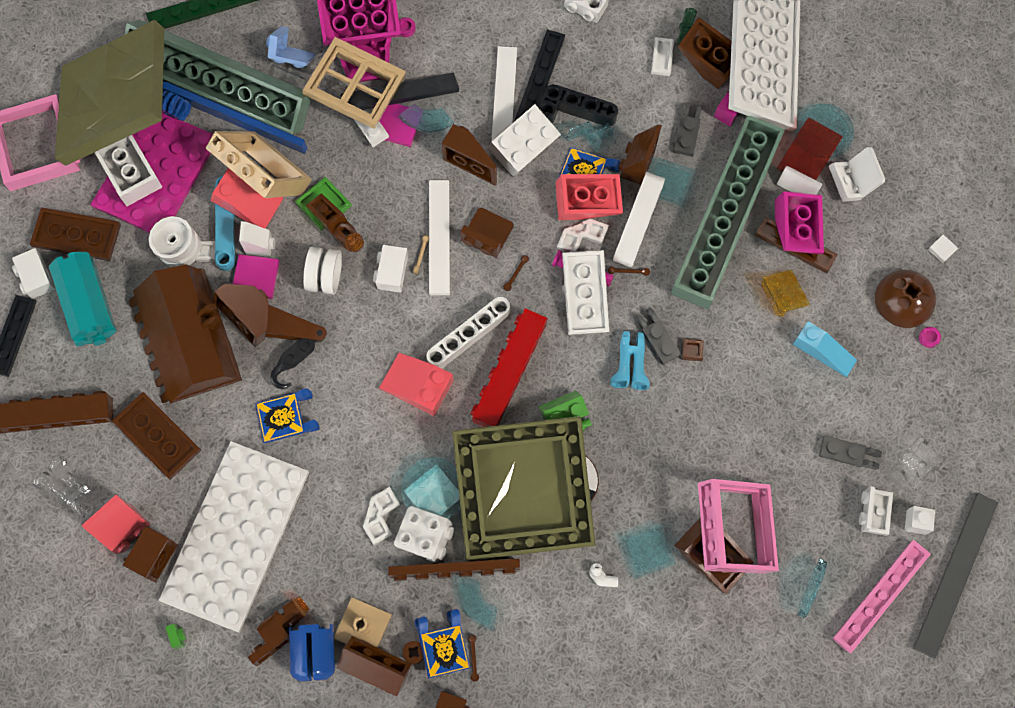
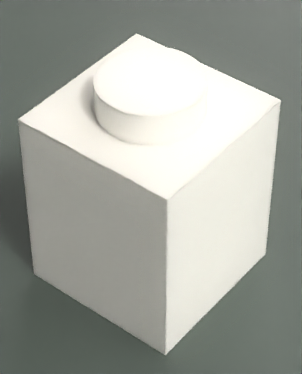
(920, 520)

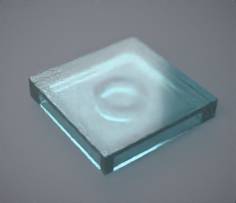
(676, 182)
(647, 551)

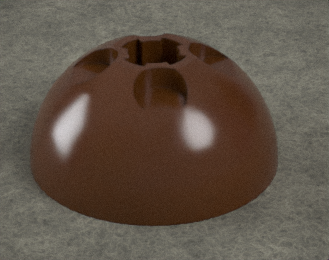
(905, 307)

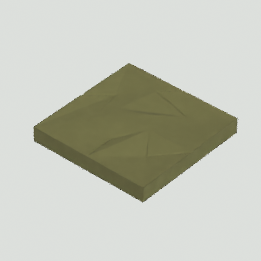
(110, 93)
(523, 488)

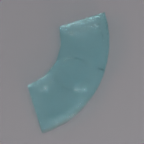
(426, 120)
(812, 588)
(475, 605)

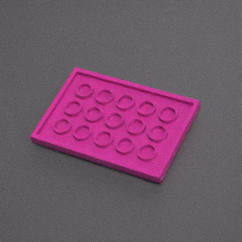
(176, 157)

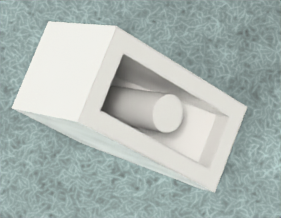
(256, 240)

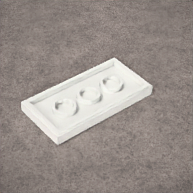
(585, 292)

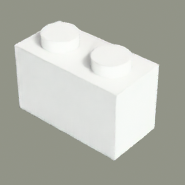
(391, 268)
(32, 273)

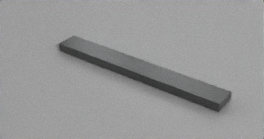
(955, 576)

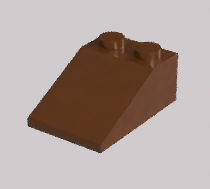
(708, 52)
(466, 153)
(639, 155)
(691, 548)

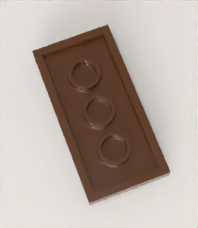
(75, 233)
(156, 435)

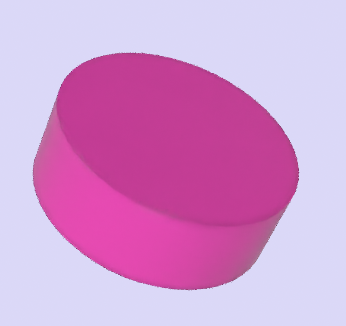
(407, 27)
(929, 337)

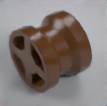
(416, 654)

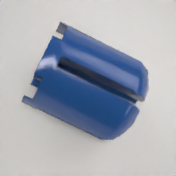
(318, 652)

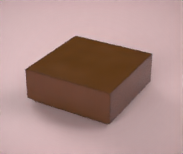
(692, 350)

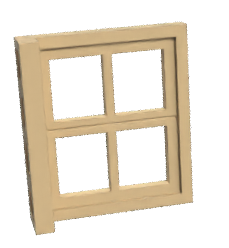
(365, 62)

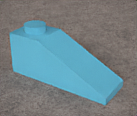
(825, 349)

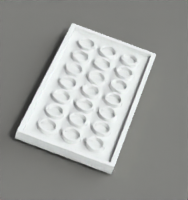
(765, 60)
(234, 537)

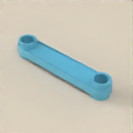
(224, 236)

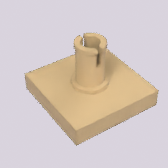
(362, 623)

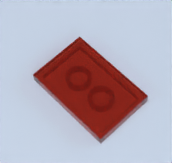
(811, 149)

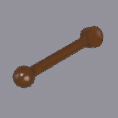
(611, 270)
(507, 286)
(474, 676)

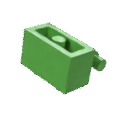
(566, 406)

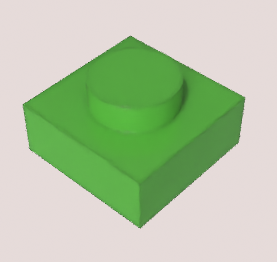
(176, 636)

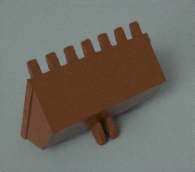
(184, 333)

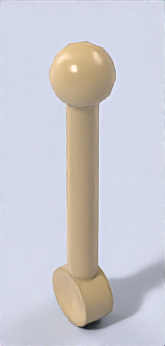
(425, 239)

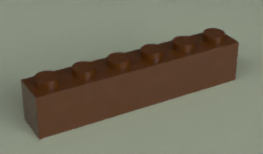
(56, 412)

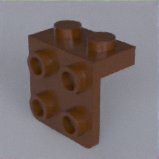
(487, 232)

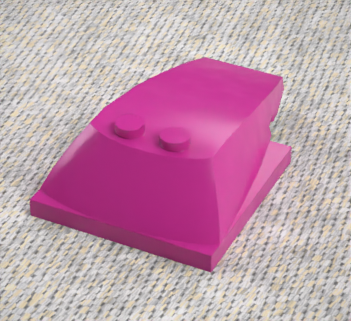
(362, 24)

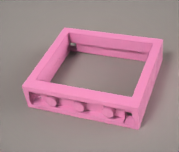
(39, 174)
(713, 526)

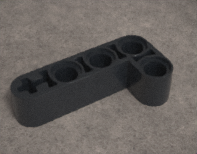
(578, 109)

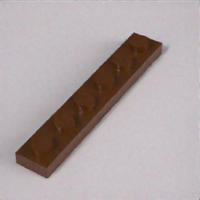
(444, 570)

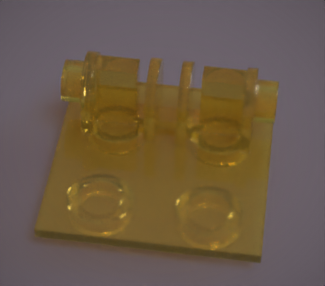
(784, 291)

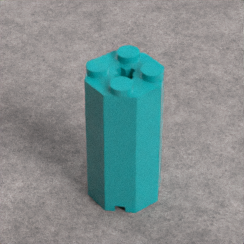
(82, 299)

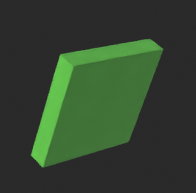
(330, 192)

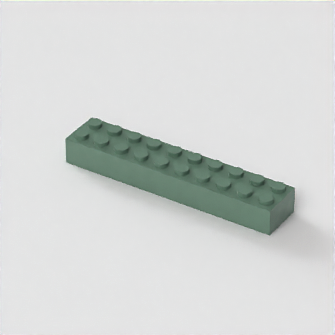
(232, 83)
(727, 212)

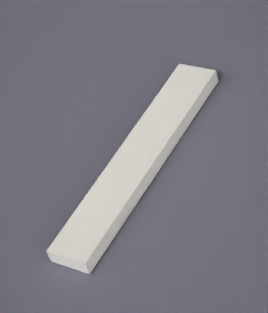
(504, 90)
(439, 238)

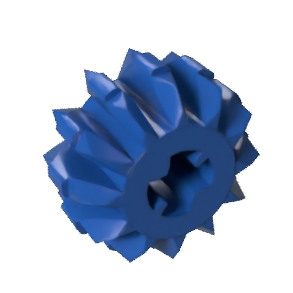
(175, 106)

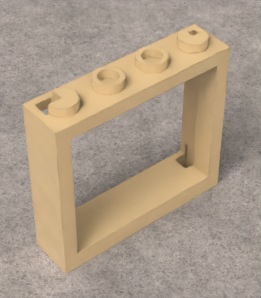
(228, 148)

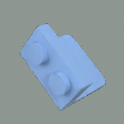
(281, 53)

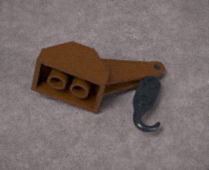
(257, 319)

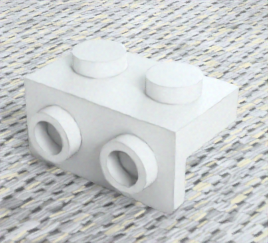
(876, 511)

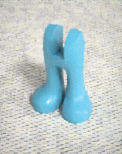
(622, 377)

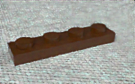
(769, 232)

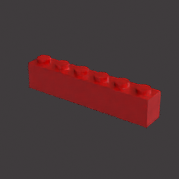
(510, 369)

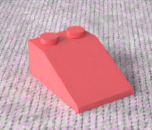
(588, 196)
(244, 201)
(417, 383)
(116, 524)

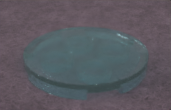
(832, 118)
(432, 487)

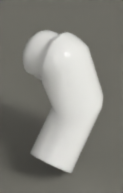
(601, 578)

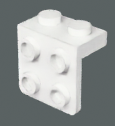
(858, 176)
(424, 534)

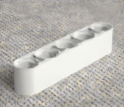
(639, 219)
(473, 325)

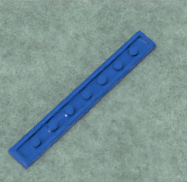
(238, 118)

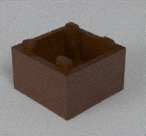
(150, 554)

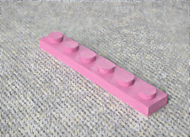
(881, 596)

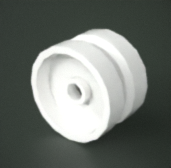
(174, 242)
(322, 270)

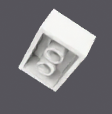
(523, 140)
(128, 170)

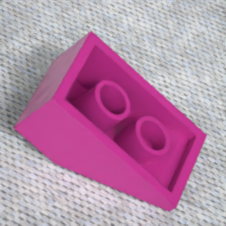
(800, 222)

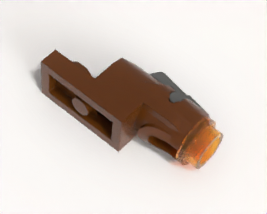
(335, 223)
(275, 626)

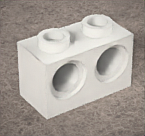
(584, 8)

